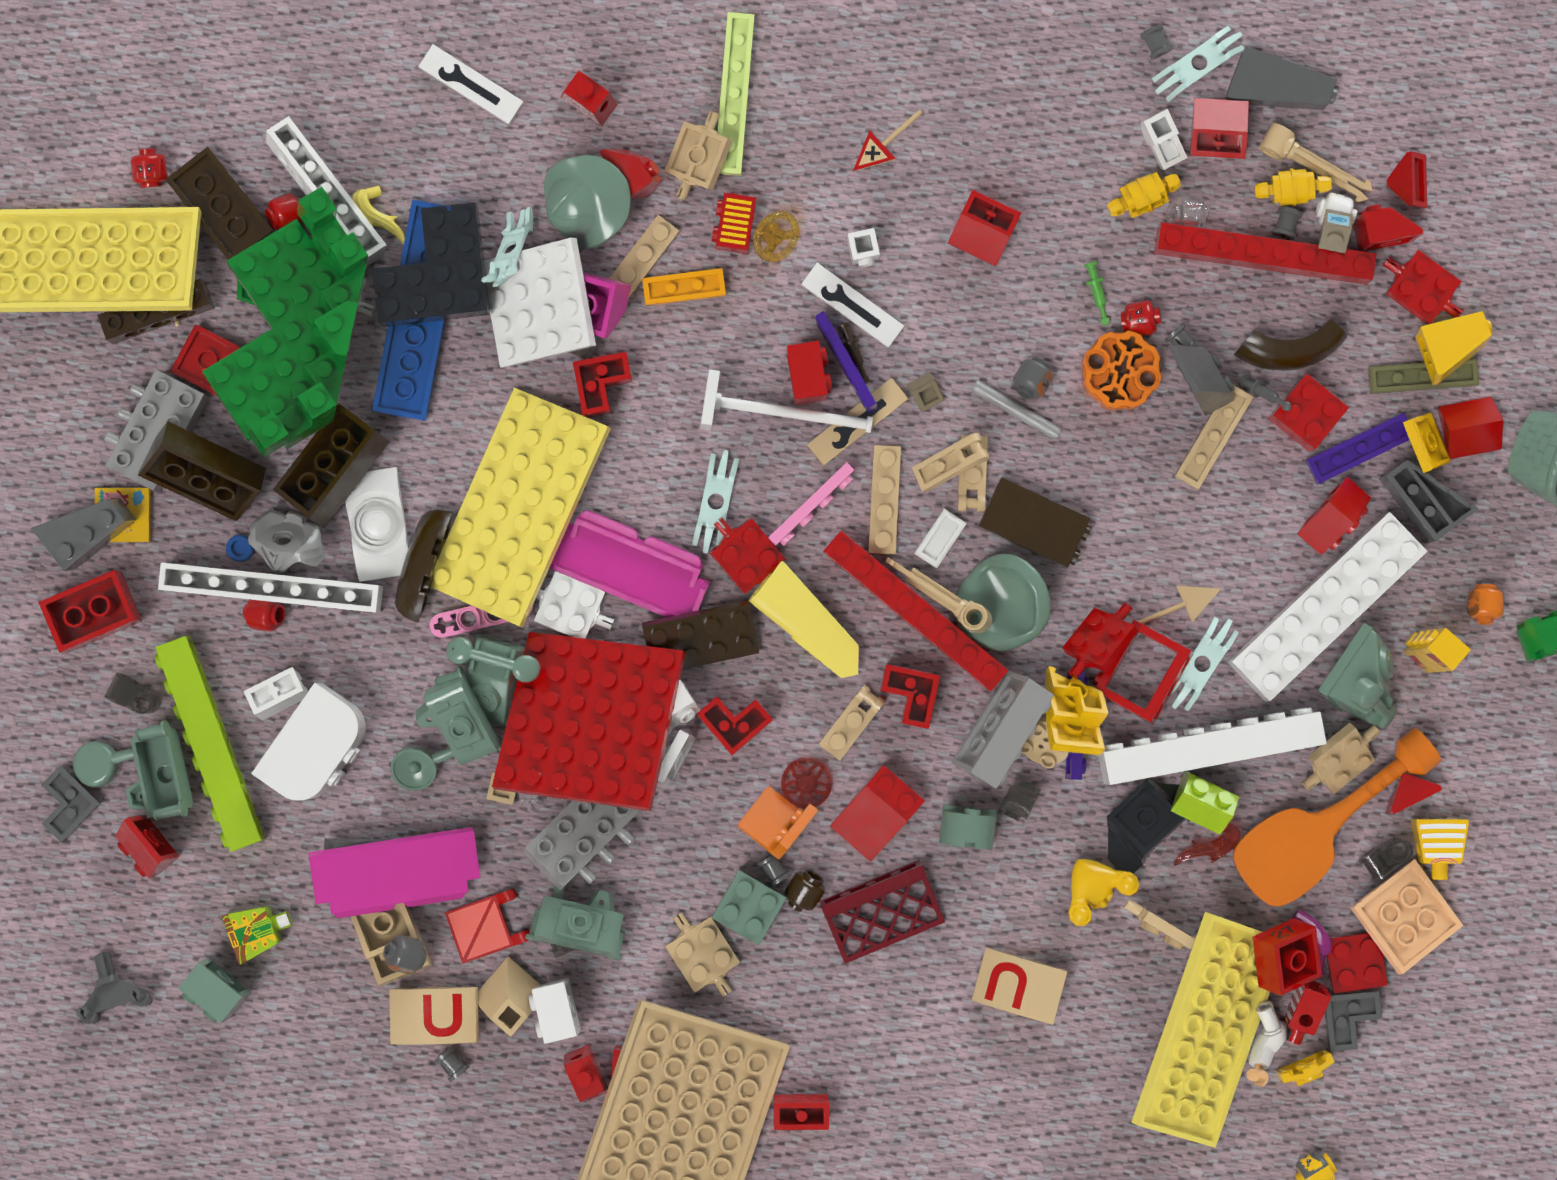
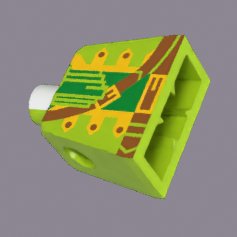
(255, 931)

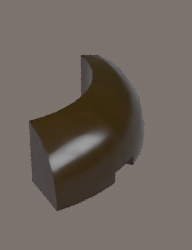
(1291, 354)
(420, 562)

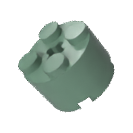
(967, 826)

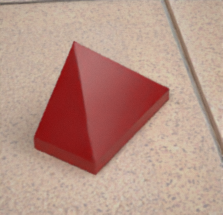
(1410, 180)
(1410, 791)

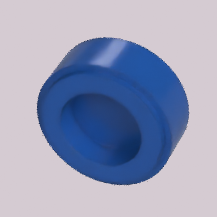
(239, 549)

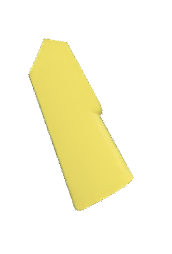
(807, 621)

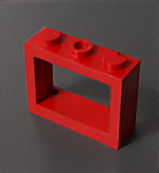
(1166, 686)

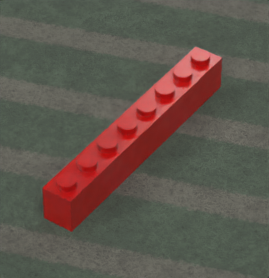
(1263, 253)
(915, 611)

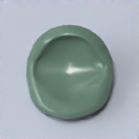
(586, 199)
(1013, 596)

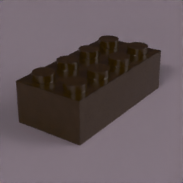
(331, 466)

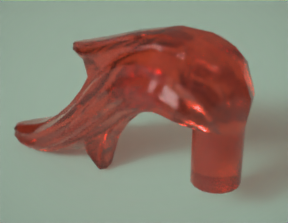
(1215, 848)

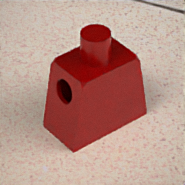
(585, 1074)

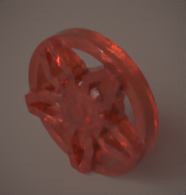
(806, 782)

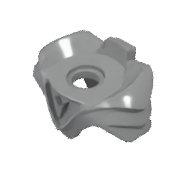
(298, 538)

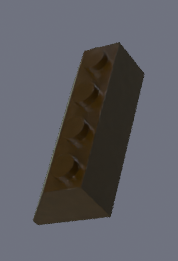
(202, 471)

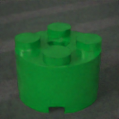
(1538, 637)

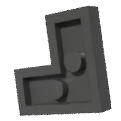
(75, 803)
(1342, 1014)

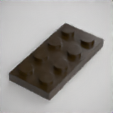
(225, 208)
(706, 634)

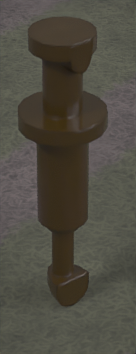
(853, 349)

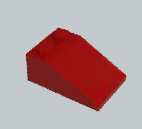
(877, 813)
(145, 845)

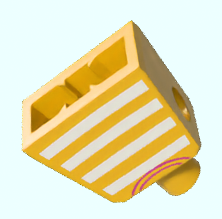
(1440, 843)

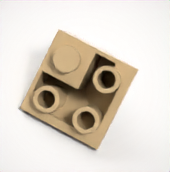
(506, 996)

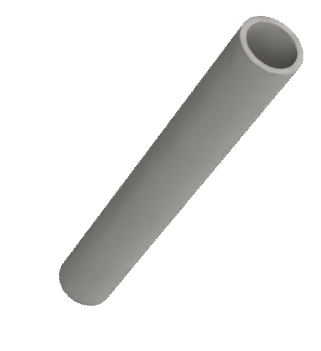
(1016, 410)

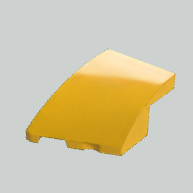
(1074, 715)

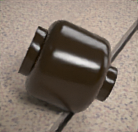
(805, 890)

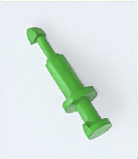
(1097, 290)

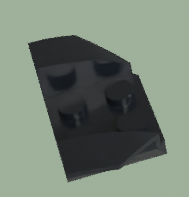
(1141, 824)

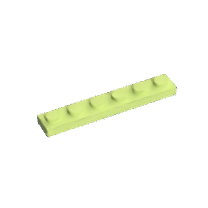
(735, 87)

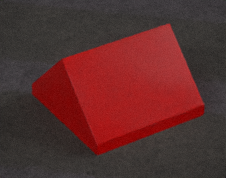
(1471, 427)

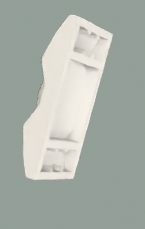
(378, 525)

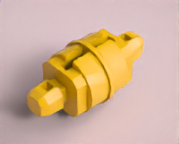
(1292, 187)
(1144, 195)

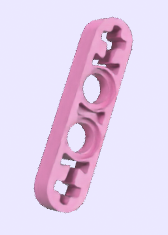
(482, 621)

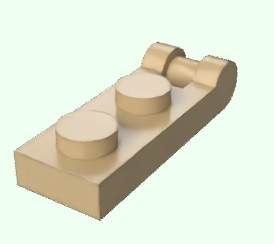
(950, 462)
(973, 480)
(851, 723)

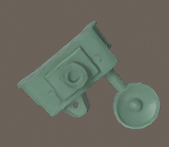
(462, 724)
(159, 769)
(579, 926)

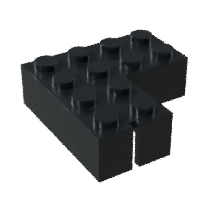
(450, 279)

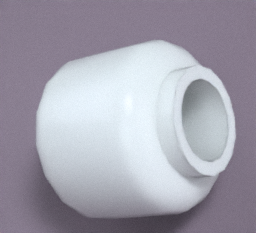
(1336, 203)

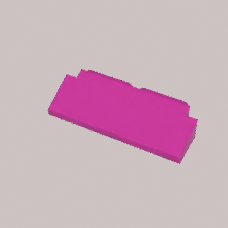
(633, 569)
(394, 872)

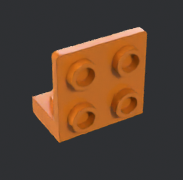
(775, 822)

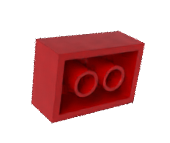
(90, 611)

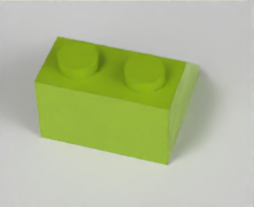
(1204, 802)

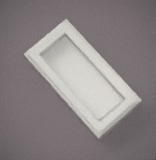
(940, 538)

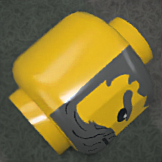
(1315, 1167)

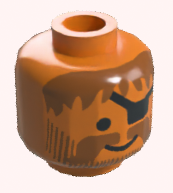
(1485, 604)

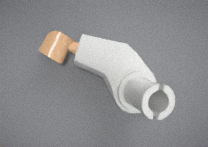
(1265, 1043)

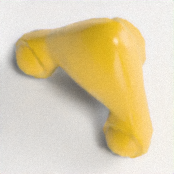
(1093, 888)

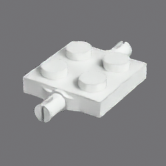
(570, 607)

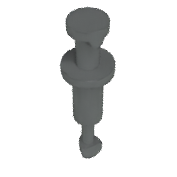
(1258, 389)

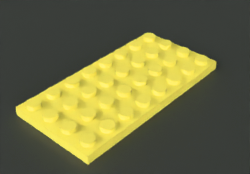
(98, 259)
(518, 506)
(1205, 1036)

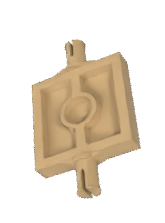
(698, 155)
(1341, 758)
(1156, 925)
(702, 954)

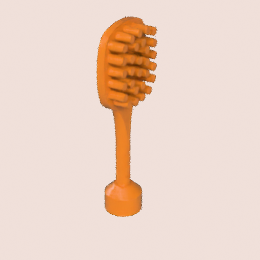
(1295, 847)

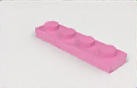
(821, 498)

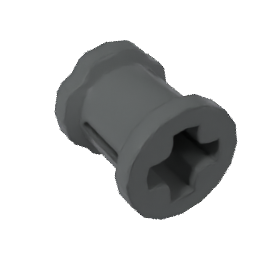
(1156, 41)
(1286, 223)
(1181, 337)
(774, 869)
(451, 1063)

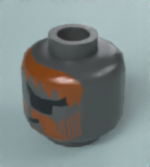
(1033, 378)
(404, 954)

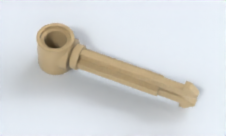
(1280, 143)
(958, 606)

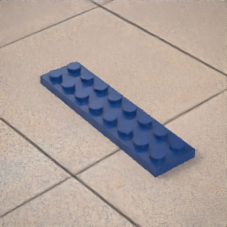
(410, 349)

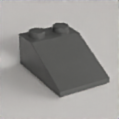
(1203, 377)

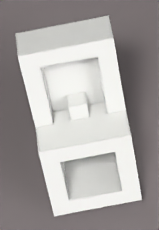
(1162, 137)

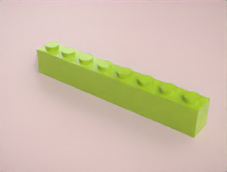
(209, 743)

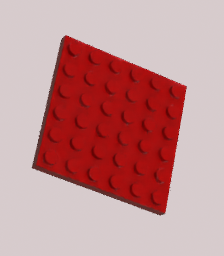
(590, 722)

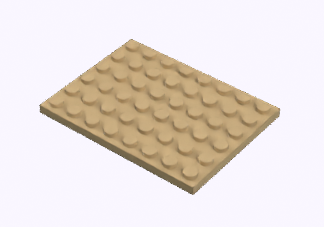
(683, 1100)

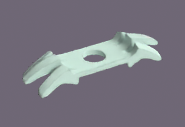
(1187, 74)
(512, 235)
(715, 485)
(1214, 652)

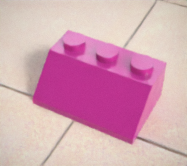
(606, 302)

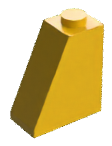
(1452, 343)

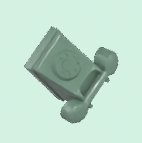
(493, 672)
(1362, 680)

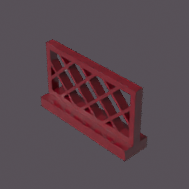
(875, 889)

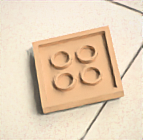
(1406, 916)

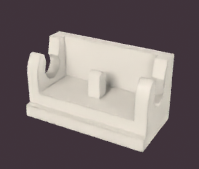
(276, 694)

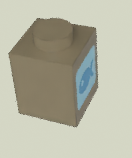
(1335, 231)

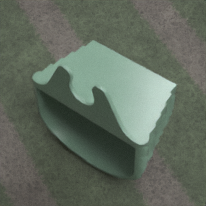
(1535, 455)

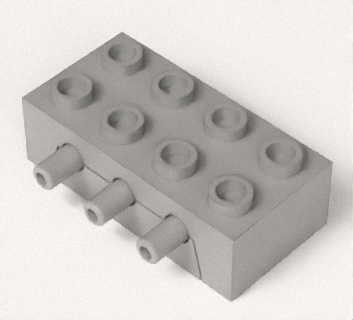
(160, 402)
(1003, 729)
(576, 838)

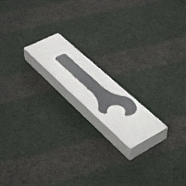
(471, 84)
(852, 305)

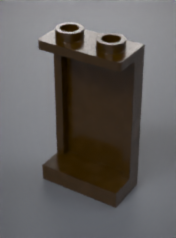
(1035, 523)

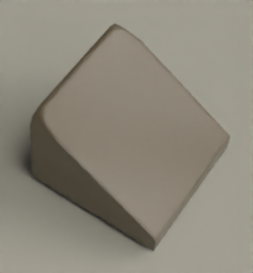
(925, 391)

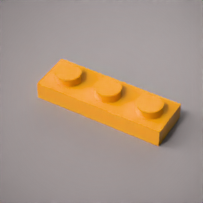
(684, 287)

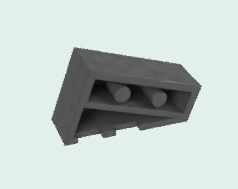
(1426, 501)
(83, 532)

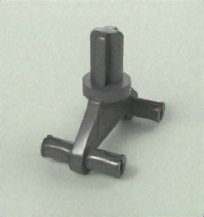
(110, 992)

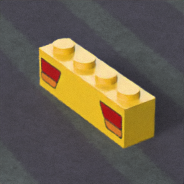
(1436, 650)

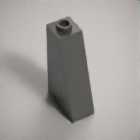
(1279, 83)

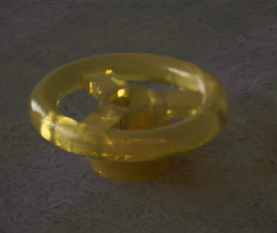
(772, 235)

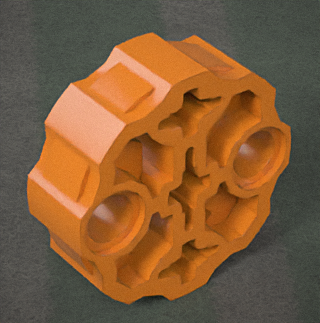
(1105, 352)

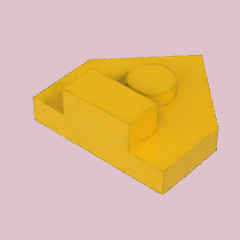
(1306, 1069)

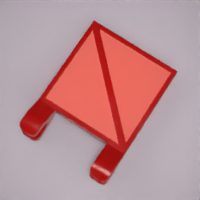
(481, 927)

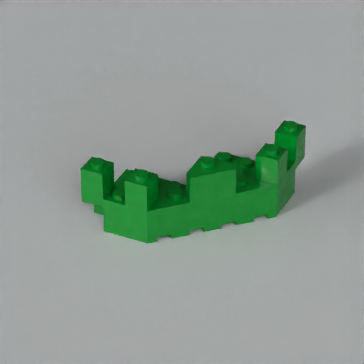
(309, 296)

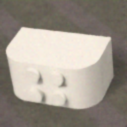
(313, 746)

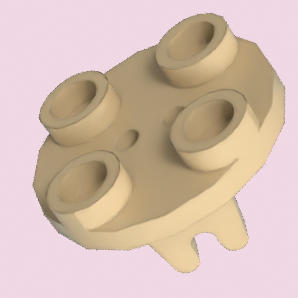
(1039, 753)

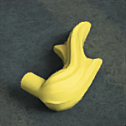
(375, 218)

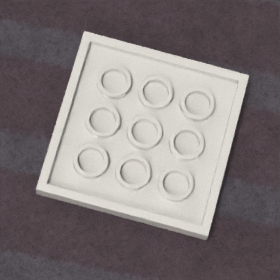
(541, 306)

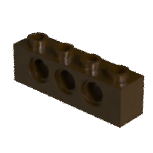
(128, 324)

